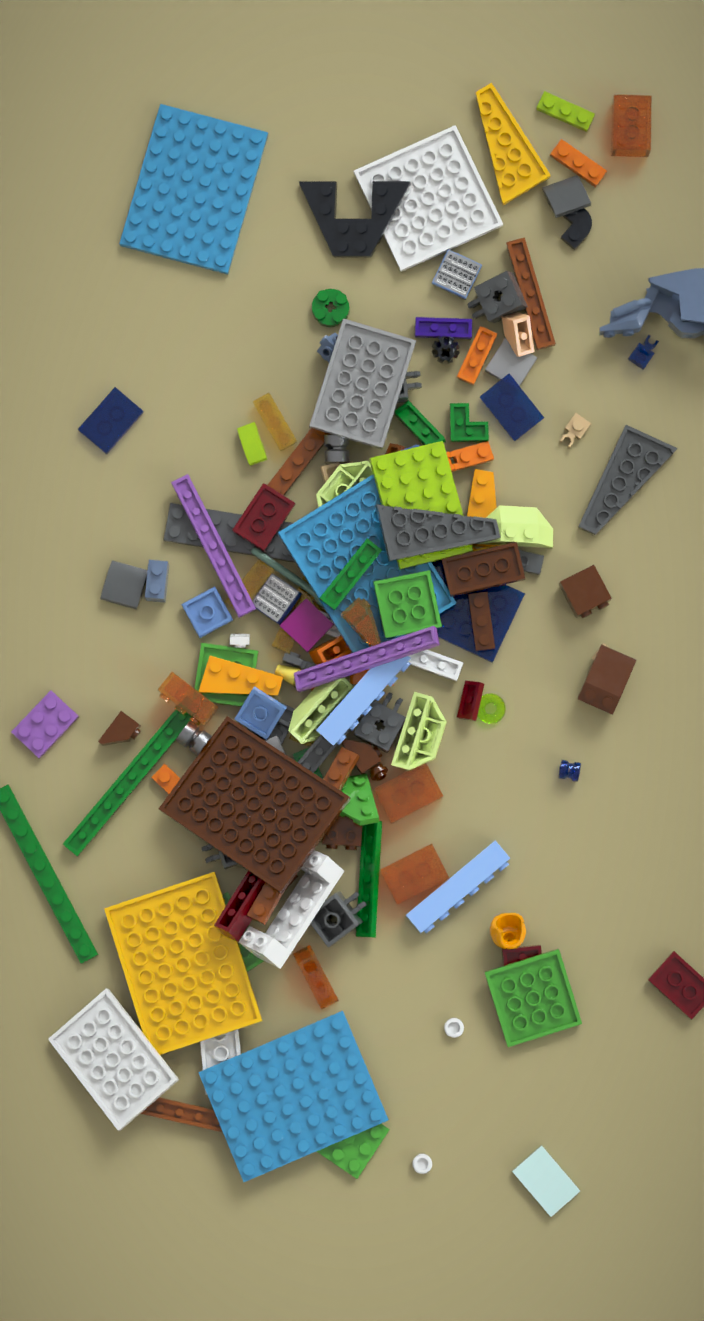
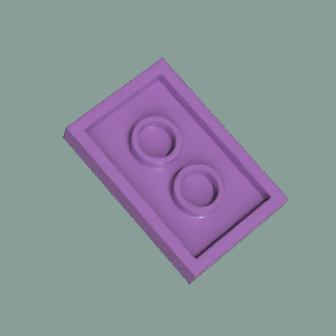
(45, 724)

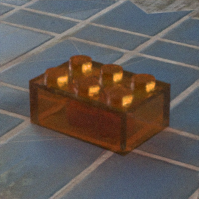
(631, 125)
(408, 793)
(414, 874)

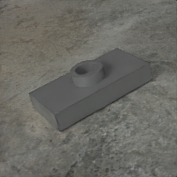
(531, 562)

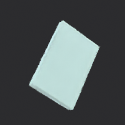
(546, 1181)

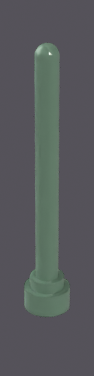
(285, 572)

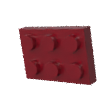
(263, 517)
(680, 984)

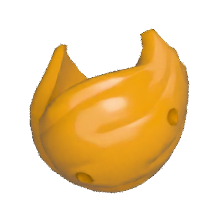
(508, 930)

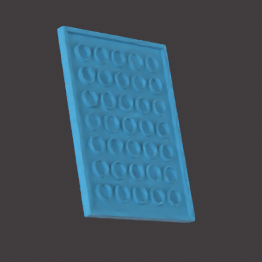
(194, 189)
(328, 540)
(293, 1096)

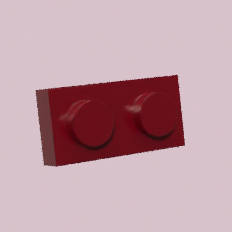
(470, 700)
(520, 953)

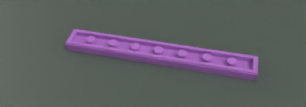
(213, 545)
(366, 659)

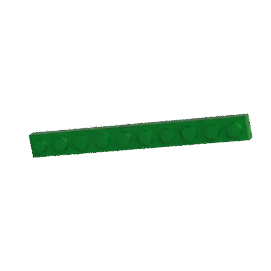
(126, 782)
(46, 876)

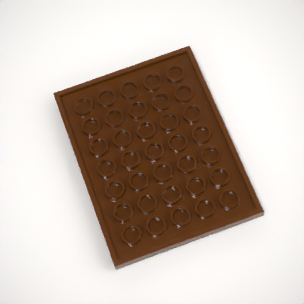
(254, 804)

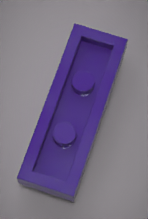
(438, 327)

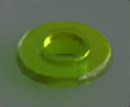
(500, 708)

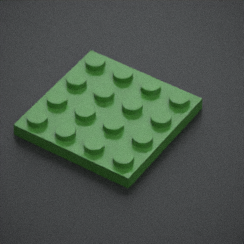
(533, 997)

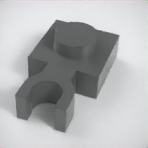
(295, 660)

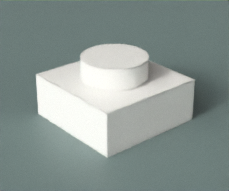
(239, 640)

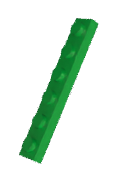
(369, 878)

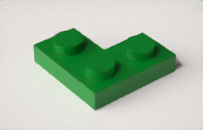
(464, 431)

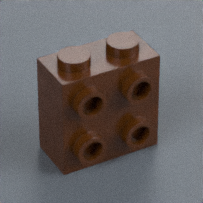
(585, 592)
(343, 833)

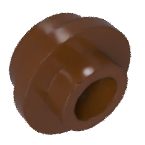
(378, 772)

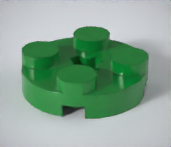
(324, 298)

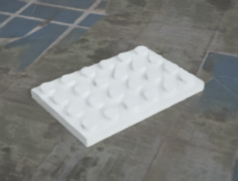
(113, 1059)

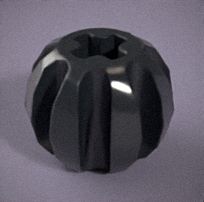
(445, 355)

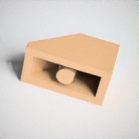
(518, 333)

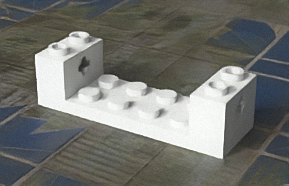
(297, 912)

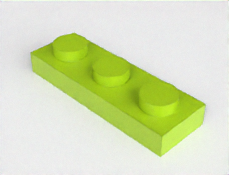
(565, 111)

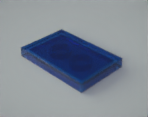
(512, 407)
(110, 420)

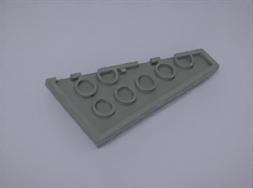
(629, 468)
(424, 532)

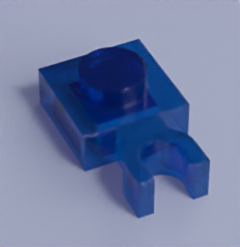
(642, 353)

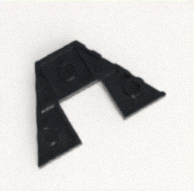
(353, 236)

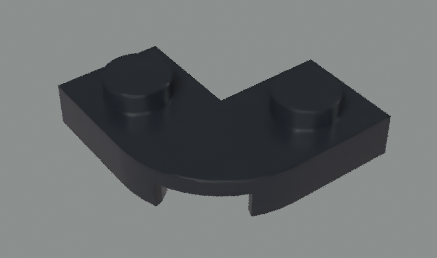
(580, 228)

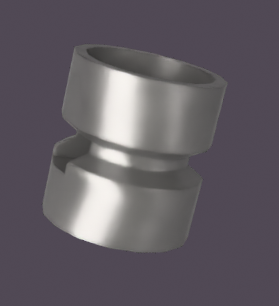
(336, 448)
(193, 738)

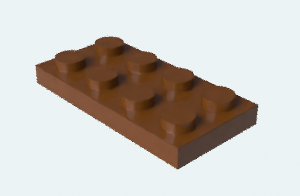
(483, 569)

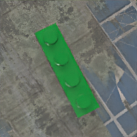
(350, 574)

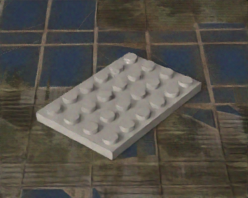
(362, 383)

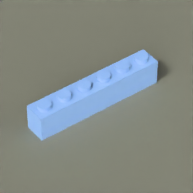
(359, 700)
(457, 887)

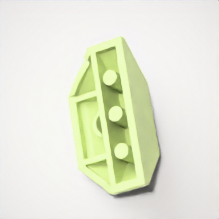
(343, 479)
(522, 526)
(317, 708)
(420, 733)

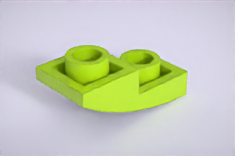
(252, 443)

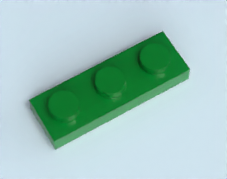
(418, 424)

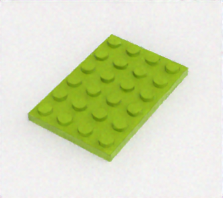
(420, 481)

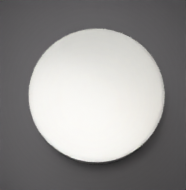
(454, 1027)
(422, 1163)

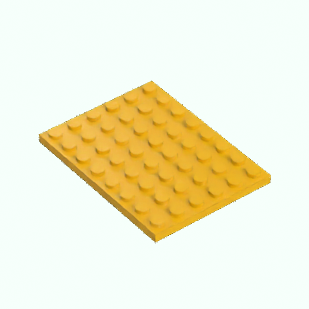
(180, 967)

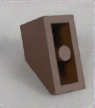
(120, 730)
(367, 754)

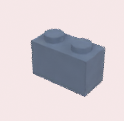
(157, 581)

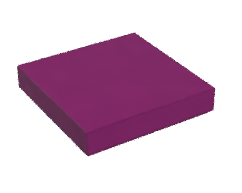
(306, 625)

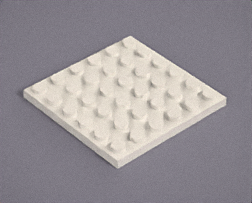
(442, 205)

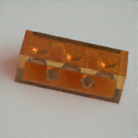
(187, 699)

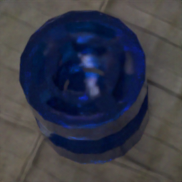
(574, 770)

